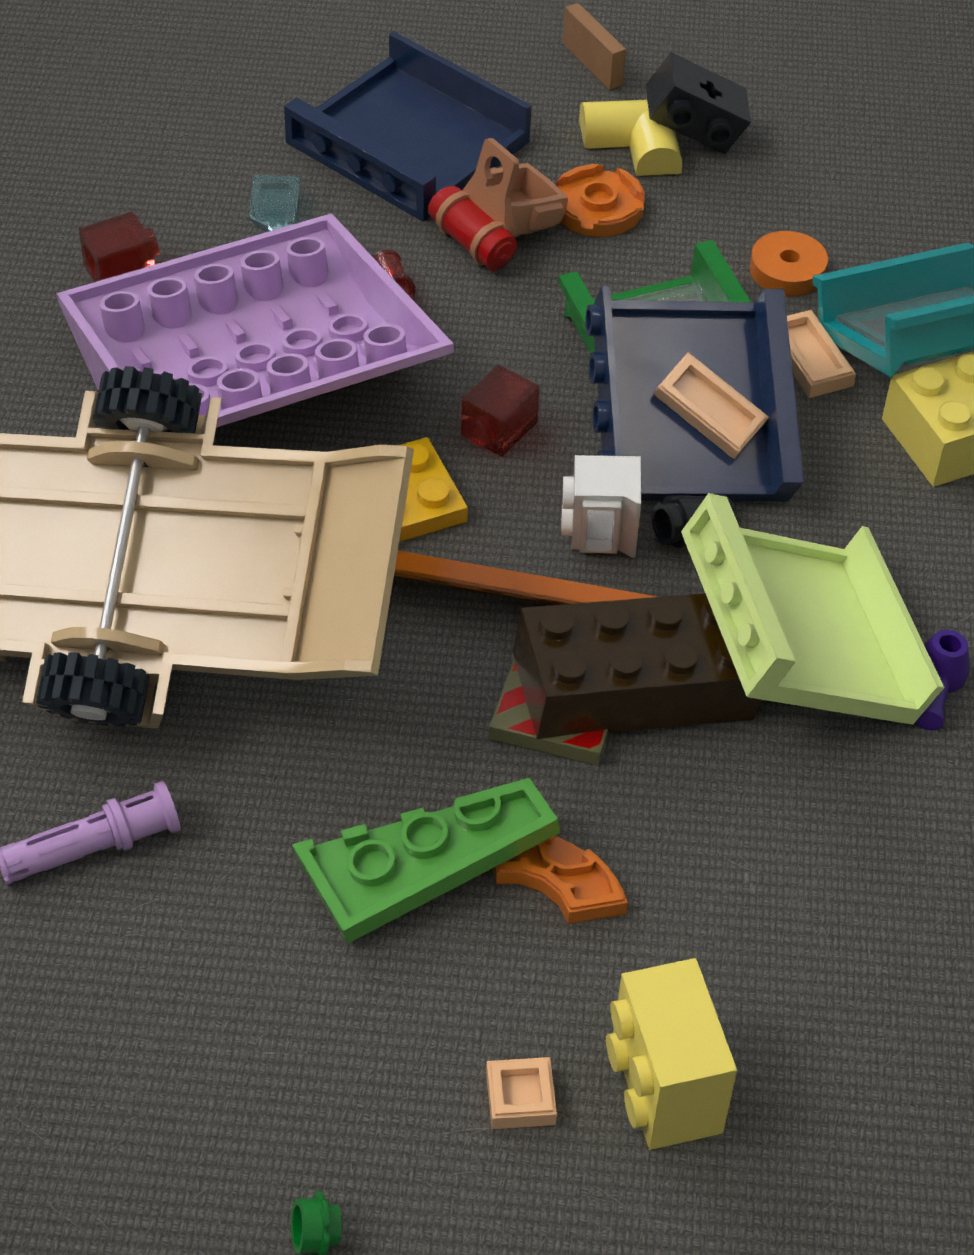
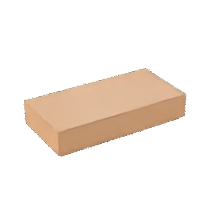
(815, 357)
(711, 405)

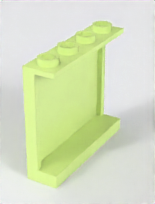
(811, 619)

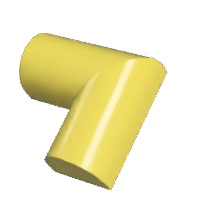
(628, 125)

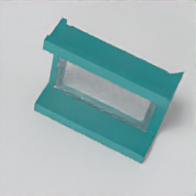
(901, 307)

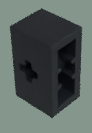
(698, 103)

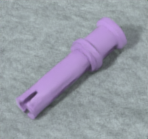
(113, 826)

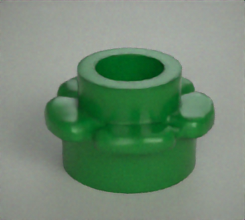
(315, 1225)

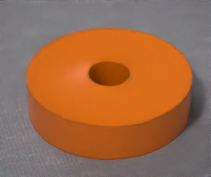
(787, 262)

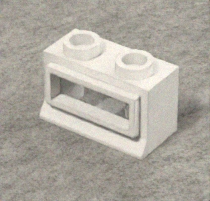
(602, 504)

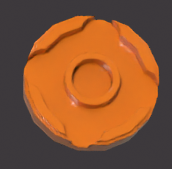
(601, 200)

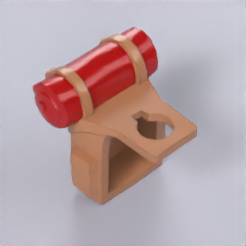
(497, 207)

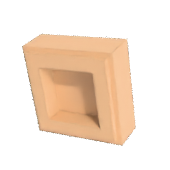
(521, 1093)

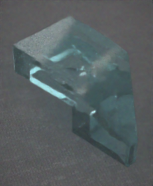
(274, 201)

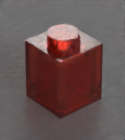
(117, 246)
(499, 410)

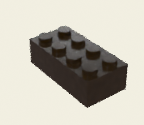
(627, 666)

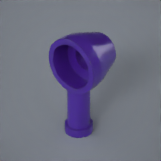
(952, 662)

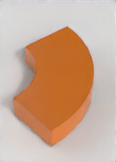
(569, 877)

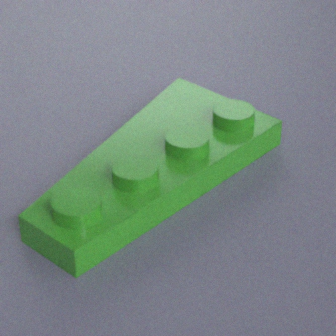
(402, 865)

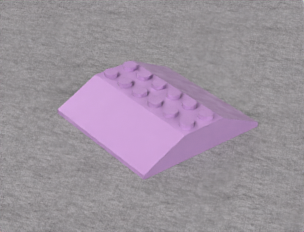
(257, 319)

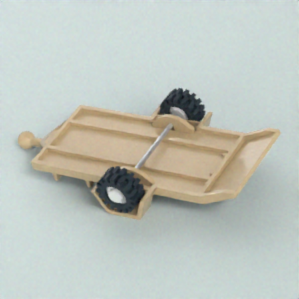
(187, 562)

